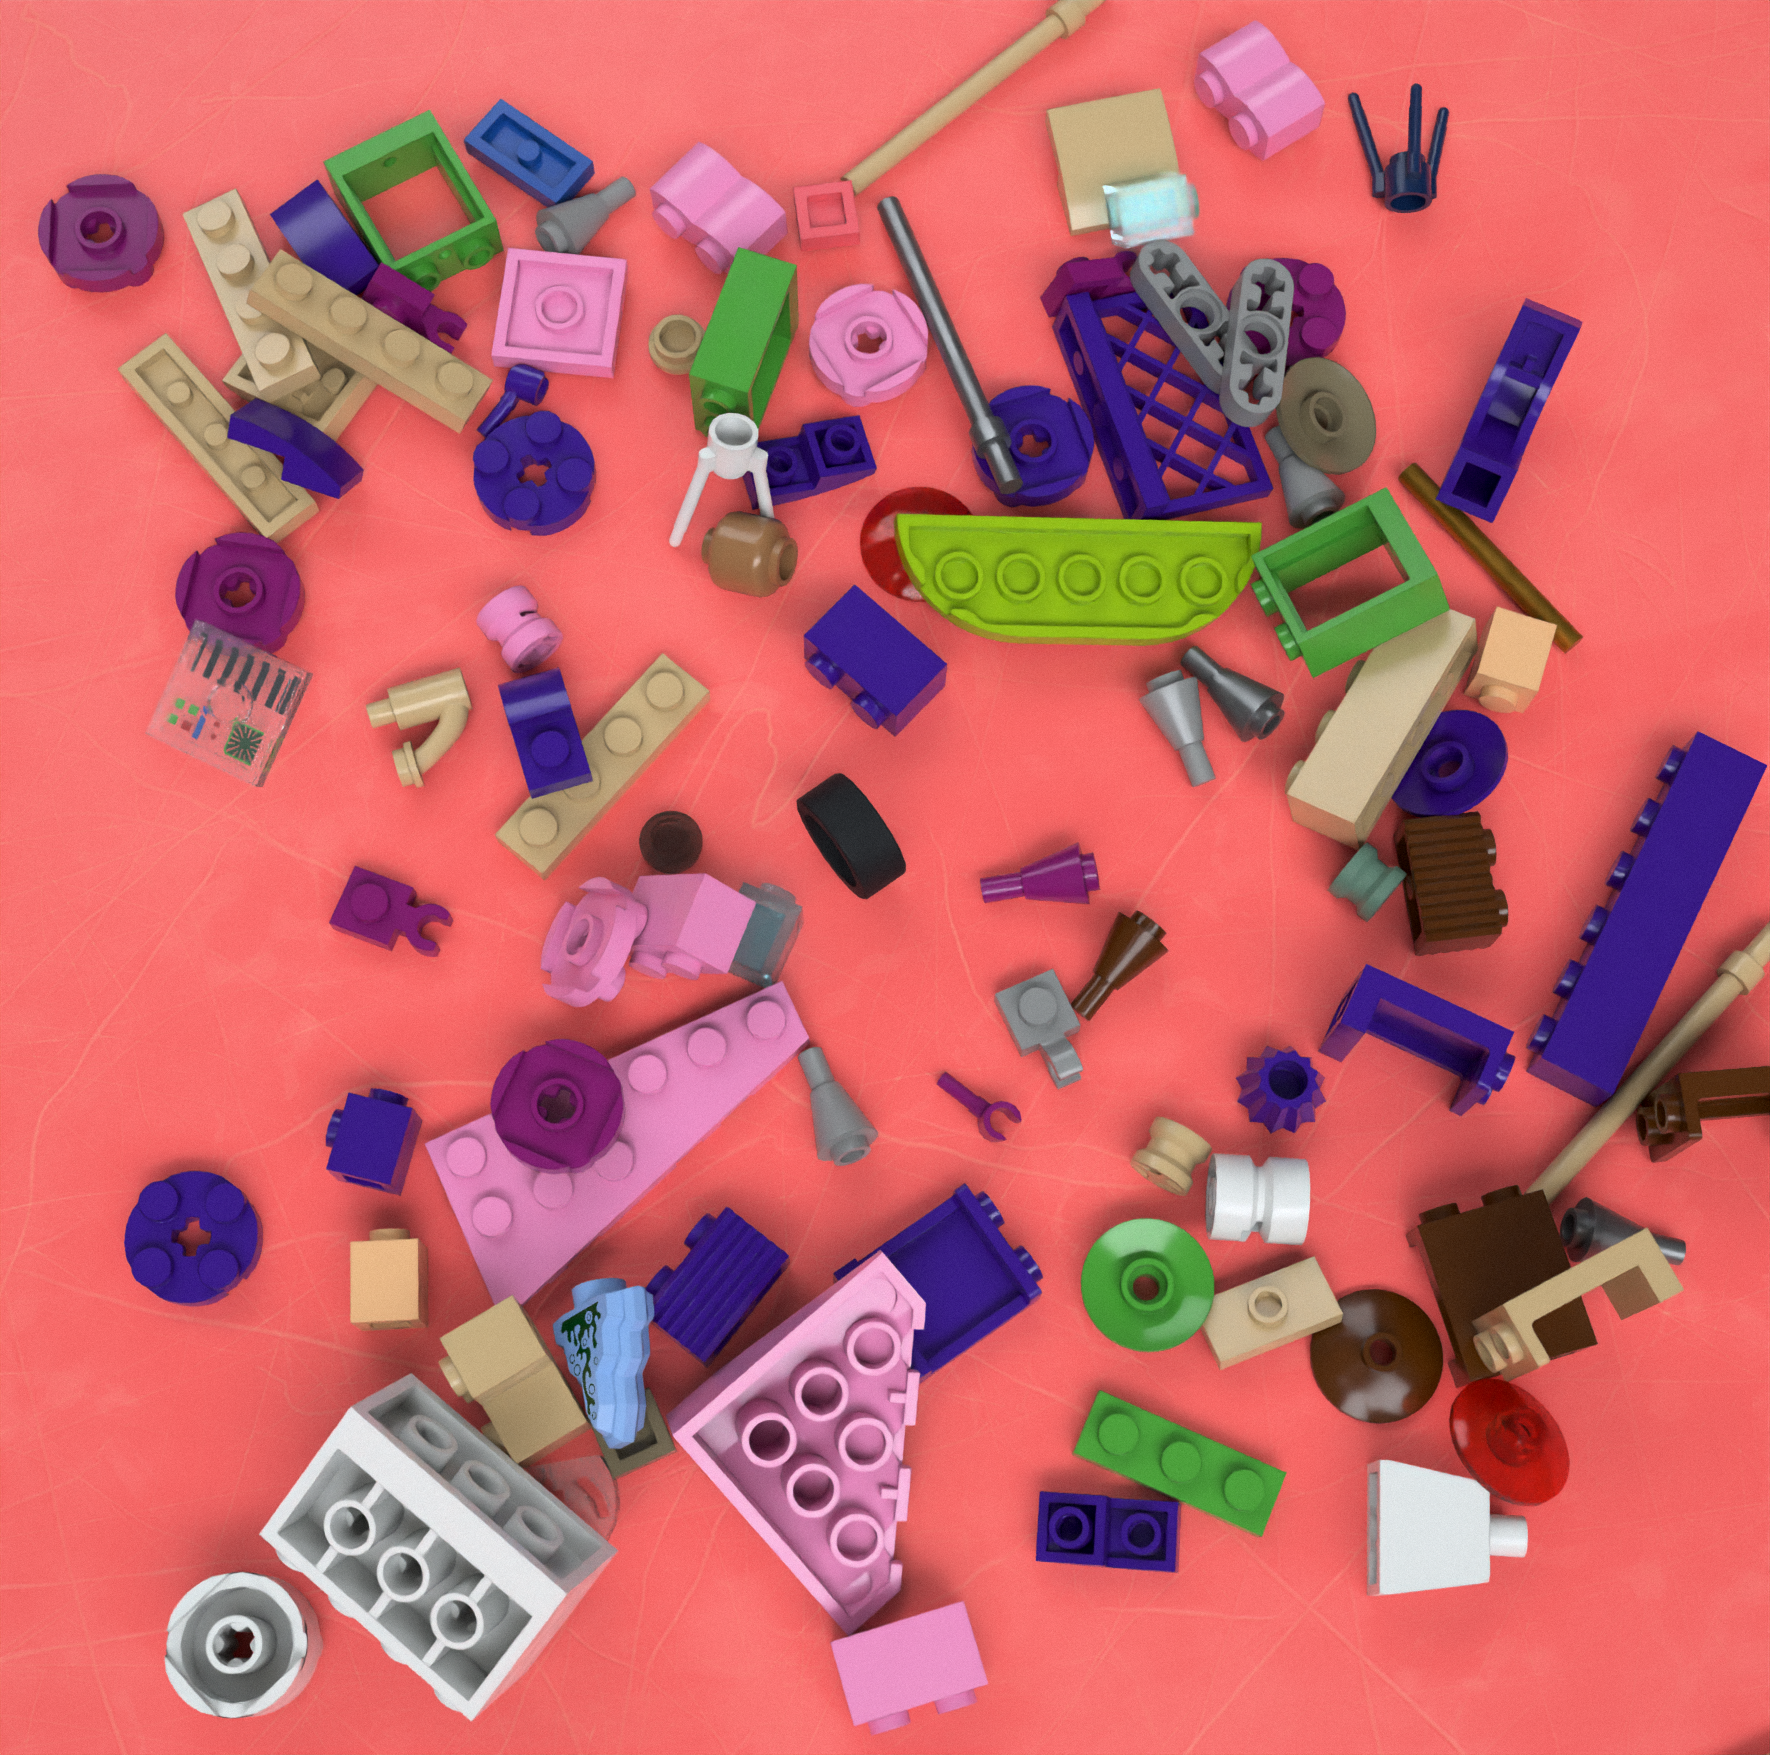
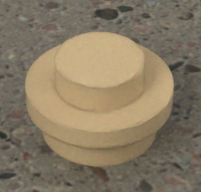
(675, 343)

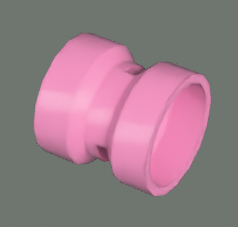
(520, 630)

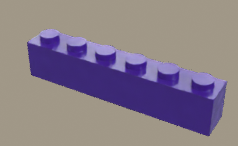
(1645, 918)

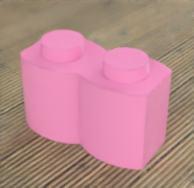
(1258, 90)
(716, 209)

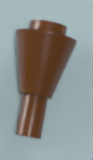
(1127, 952)

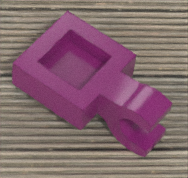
(1098, 276)
(412, 306)

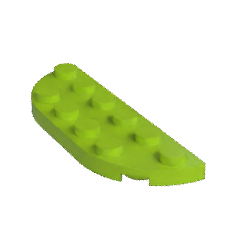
(1077, 575)

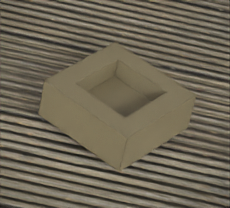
(649, 1446)

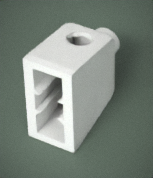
(1432, 1530)

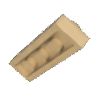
(234, 262)
(369, 341)
(200, 424)
(617, 755)

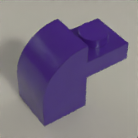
(545, 732)

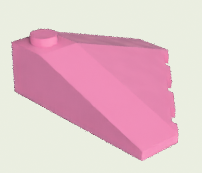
(814, 1434)

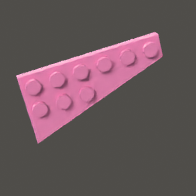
(675, 1095)

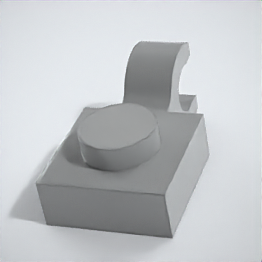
(1041, 1020)

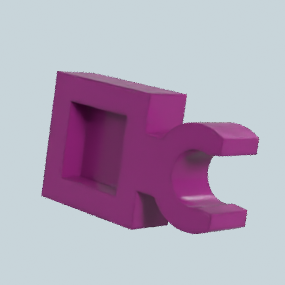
(382, 909)

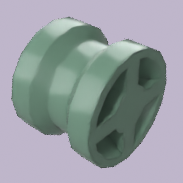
(1367, 882)

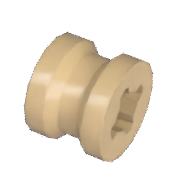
(1171, 1156)

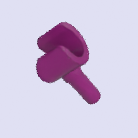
(979, 1107)

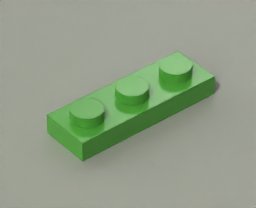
(1179, 1464)

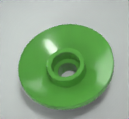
(1152, 1251)

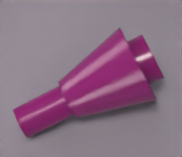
(1058, 877)

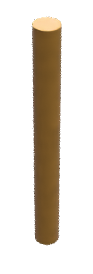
(1489, 557)

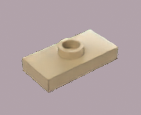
(1270, 1313)

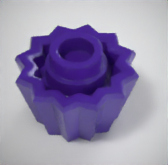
(1281, 1089)

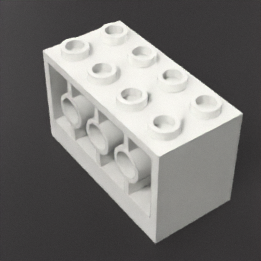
(437, 1544)

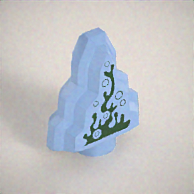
(608, 1352)

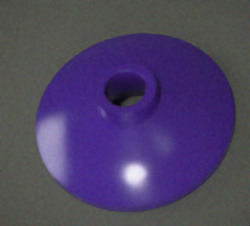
(1454, 766)

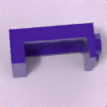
(1425, 1028)
(962, 1274)

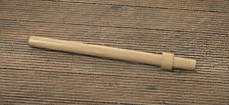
(1061, 21)
(1736, 976)

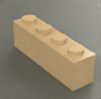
(1379, 728)

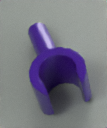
(521, 384)

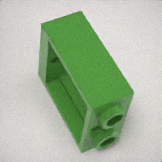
(395, 158)
(745, 340)
(1329, 546)

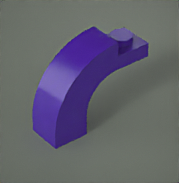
(1508, 410)

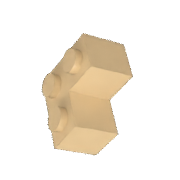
(516, 1380)

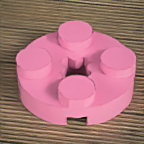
(864, 376)
(592, 943)

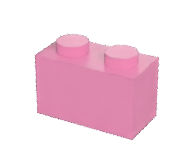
(689, 925)
(910, 1666)

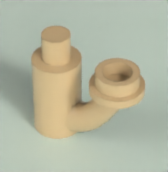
(420, 702)

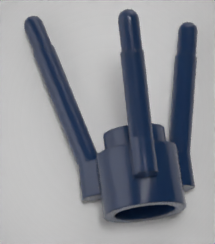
(1408, 180)

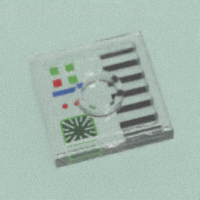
(229, 703)

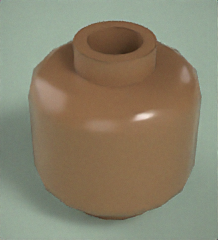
(750, 554)

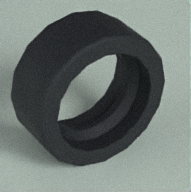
(851, 835)

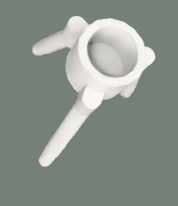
(730, 454)

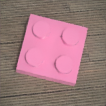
(560, 312)

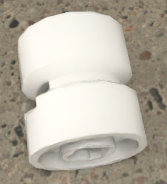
(1257, 1199)

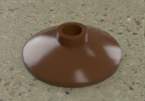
(1358, 1384)

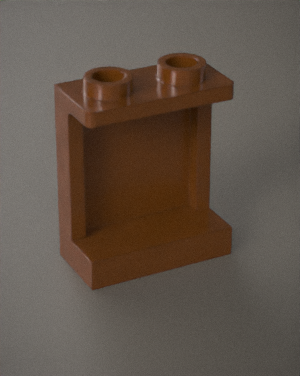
(1673, 1111)
(1490, 1258)

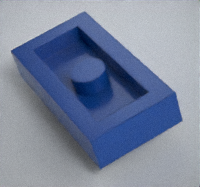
(528, 155)

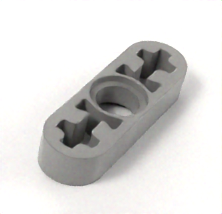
(1190, 291)
(1239, 359)

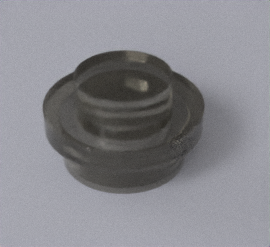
(671, 842)

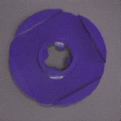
(1049, 419)
(538, 441)
(167, 1210)

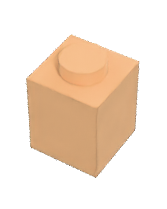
(1509, 661)
(389, 1281)

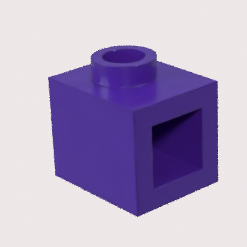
(373, 1140)

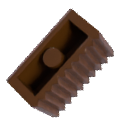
(1450, 883)

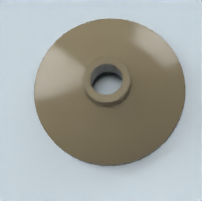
(1326, 416)

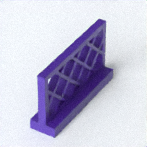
(1118, 428)

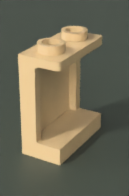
(1630, 1273)

